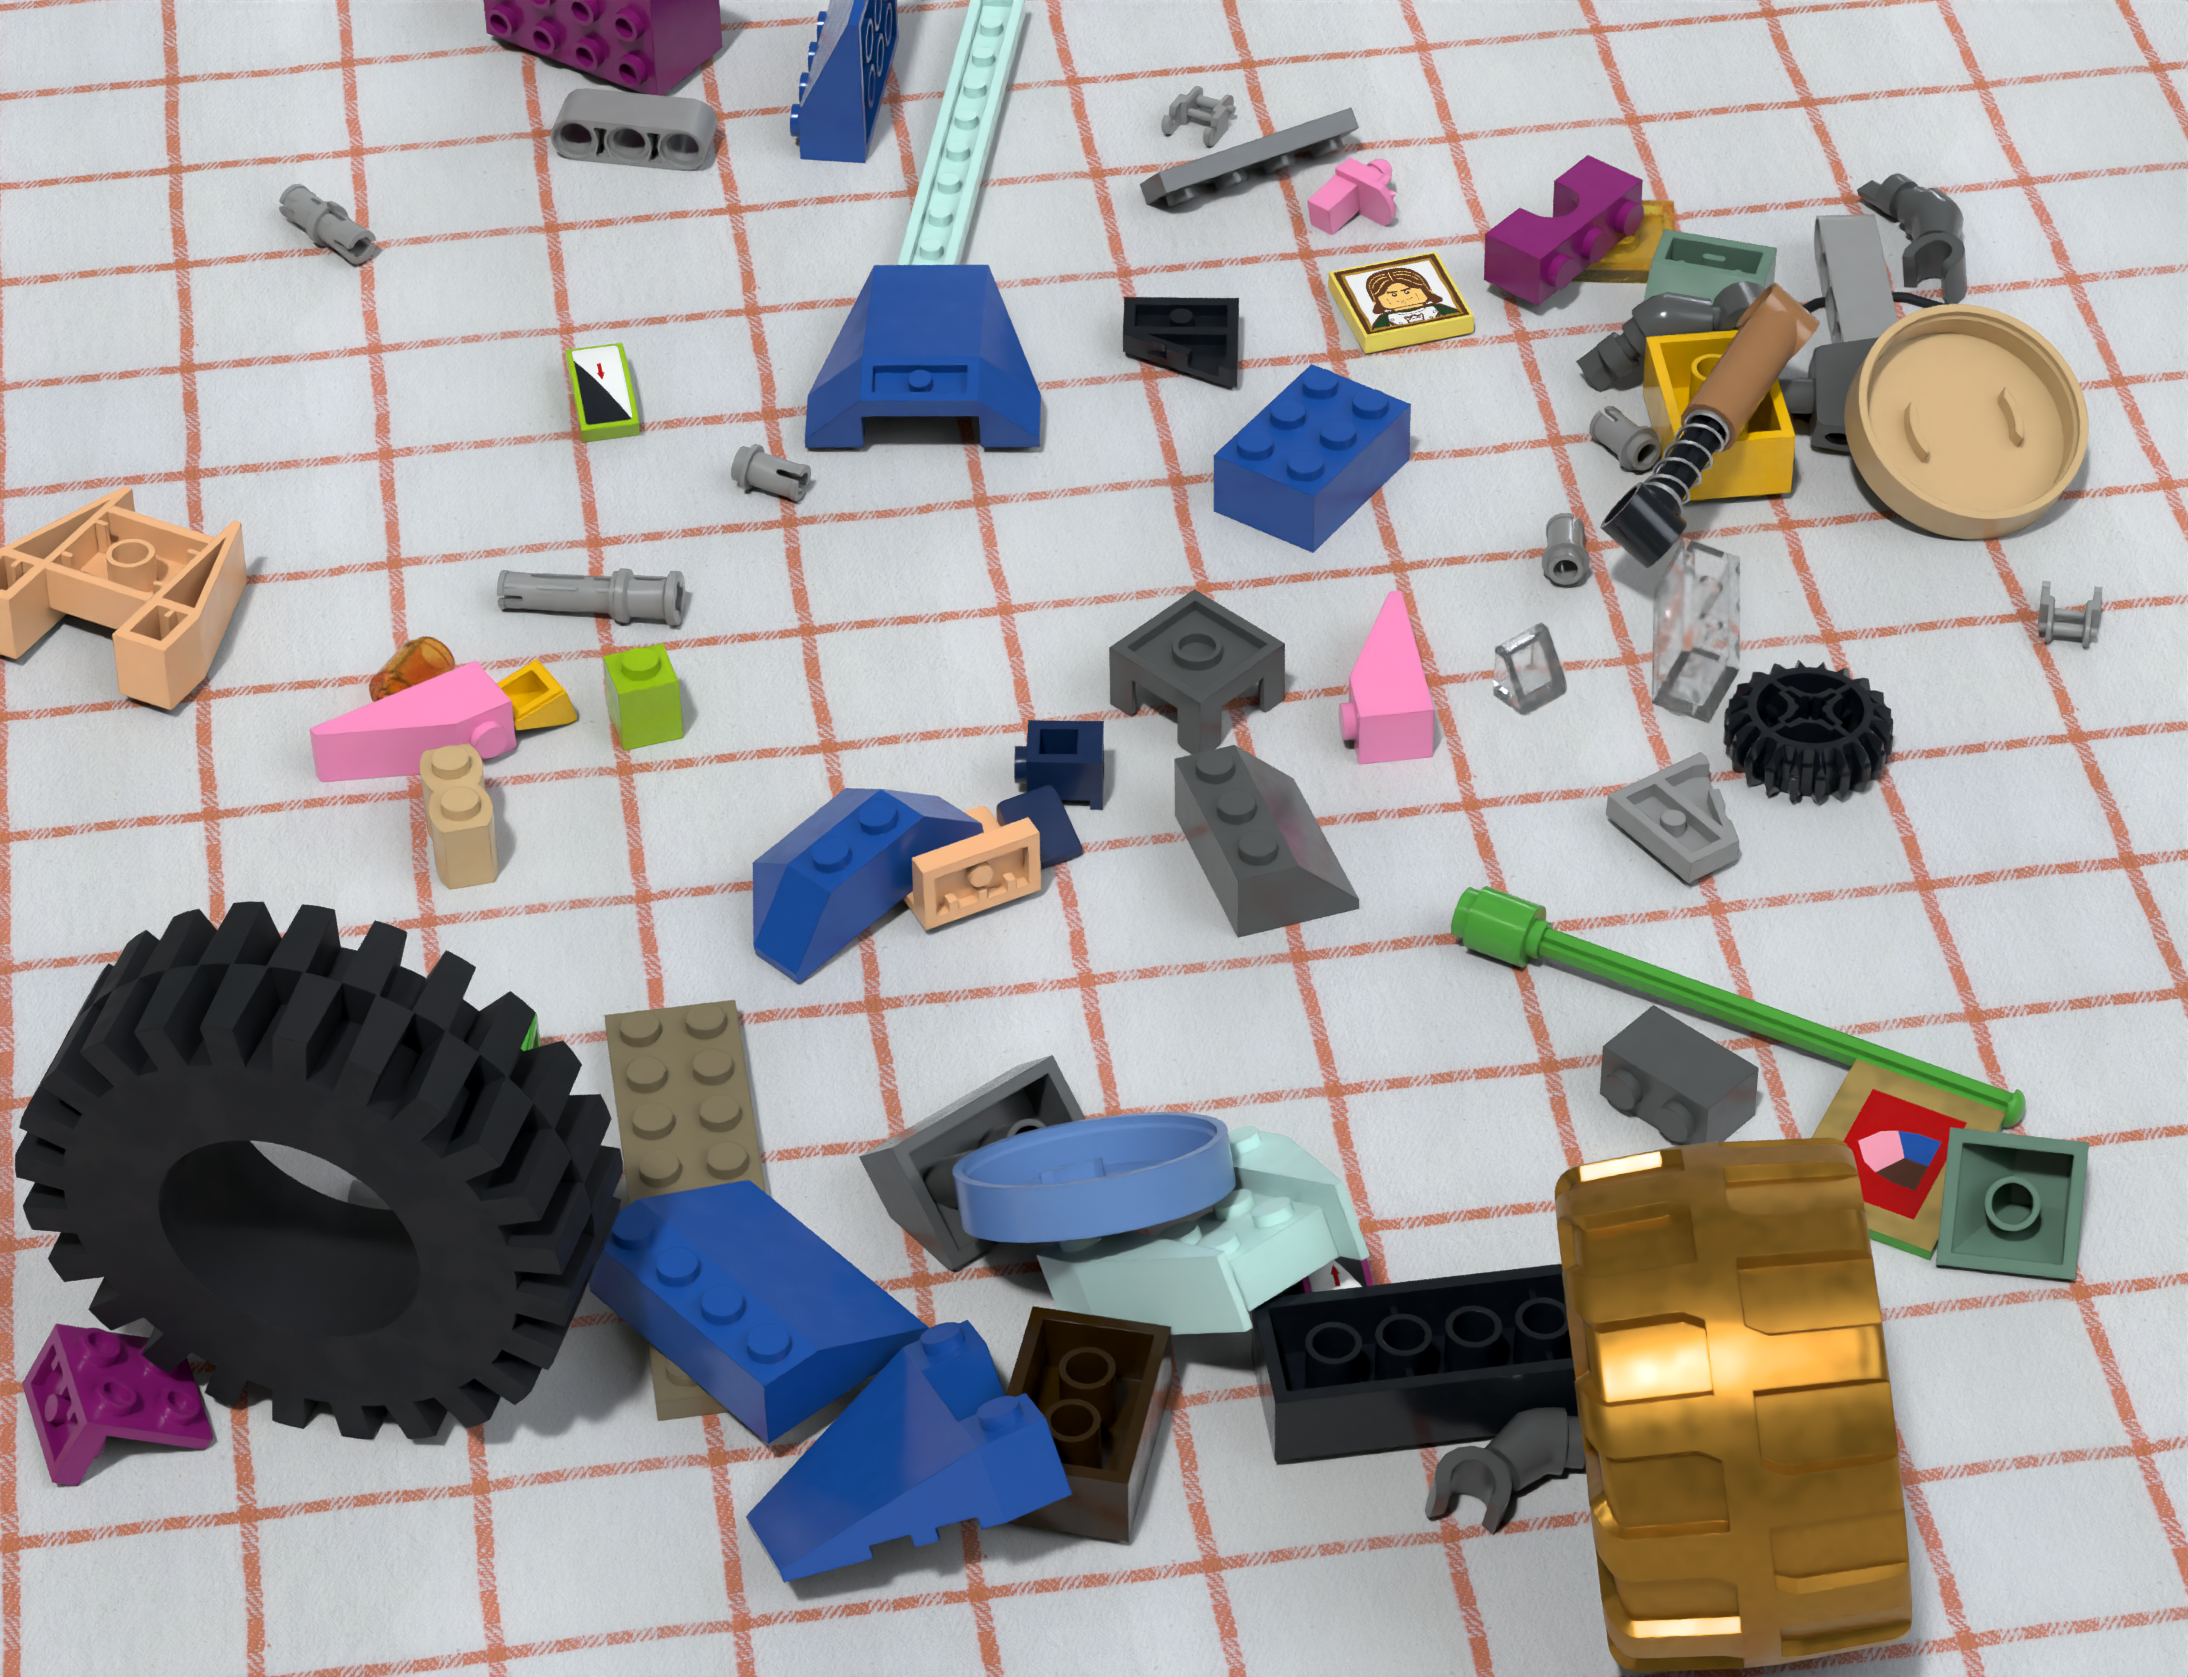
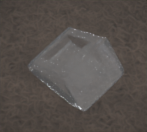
(1528, 671)

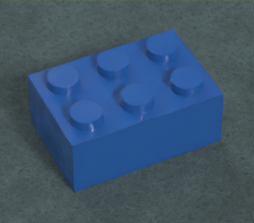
(1312, 458)

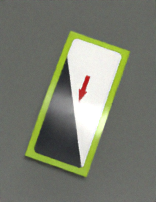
(602, 392)

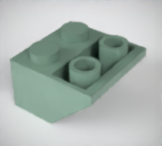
(1707, 265)

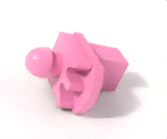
(1352, 191)

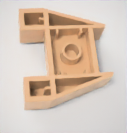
(137, 574)

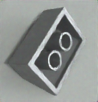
(1257, 842)
(916, 1165)

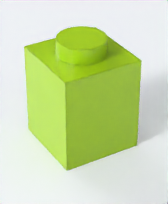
(643, 696)

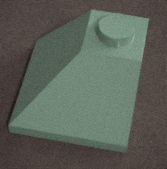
(2012, 1203)

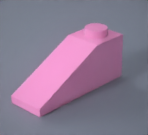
(1388, 693)
(396, 730)

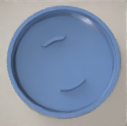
(1094, 1177)

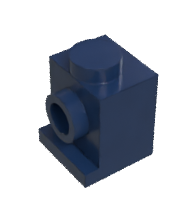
(1064, 756)

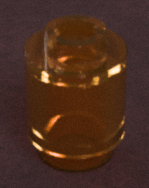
(411, 665)

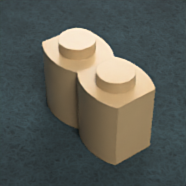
(459, 816)

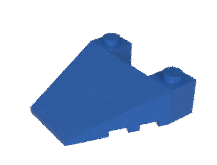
(909, 1456)

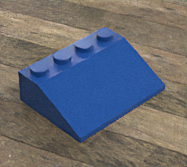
(845, 80)
(749, 1302)

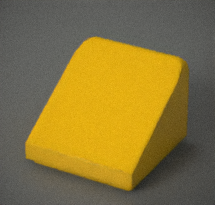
(537, 698)

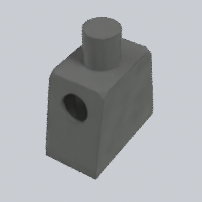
(1826, 391)

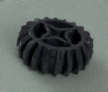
(1808, 731)

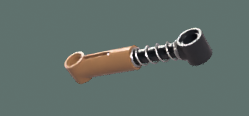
(1768, 336)

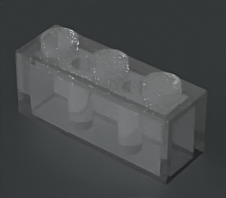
(1696, 630)

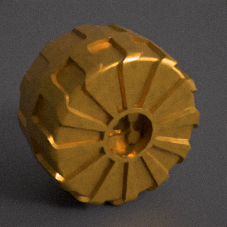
(1734, 1405)

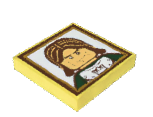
(1400, 302)

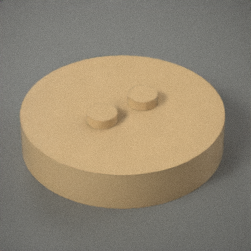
(1966, 421)

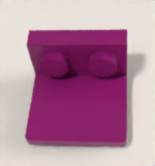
(102, 1386)

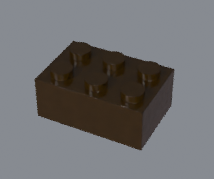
(1104, 1404)

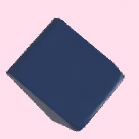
(1050, 818)

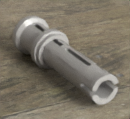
(620, 594)

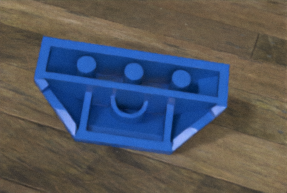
(844, 872)

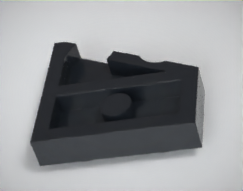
(1185, 334)

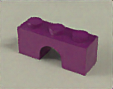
(1591, 214)

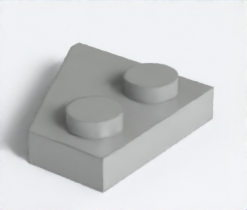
(1678, 818)

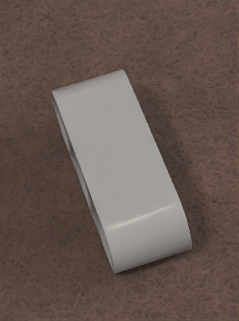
(634, 129)

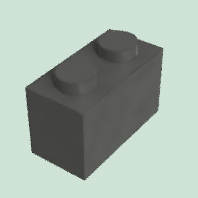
(1678, 1079)

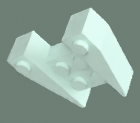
(1211, 1271)

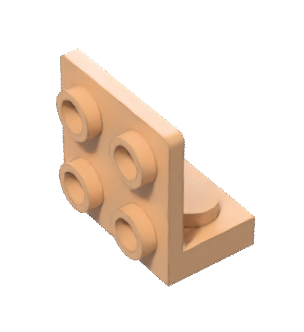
(976, 871)

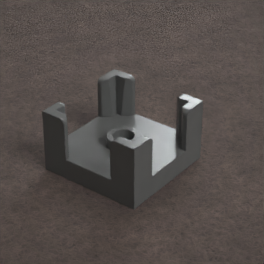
(1198, 662)

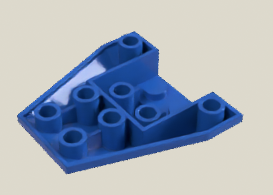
(926, 347)

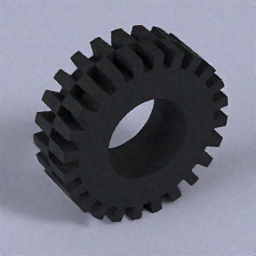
(365, 1065)

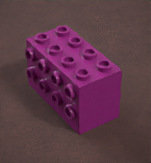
(624, 41)

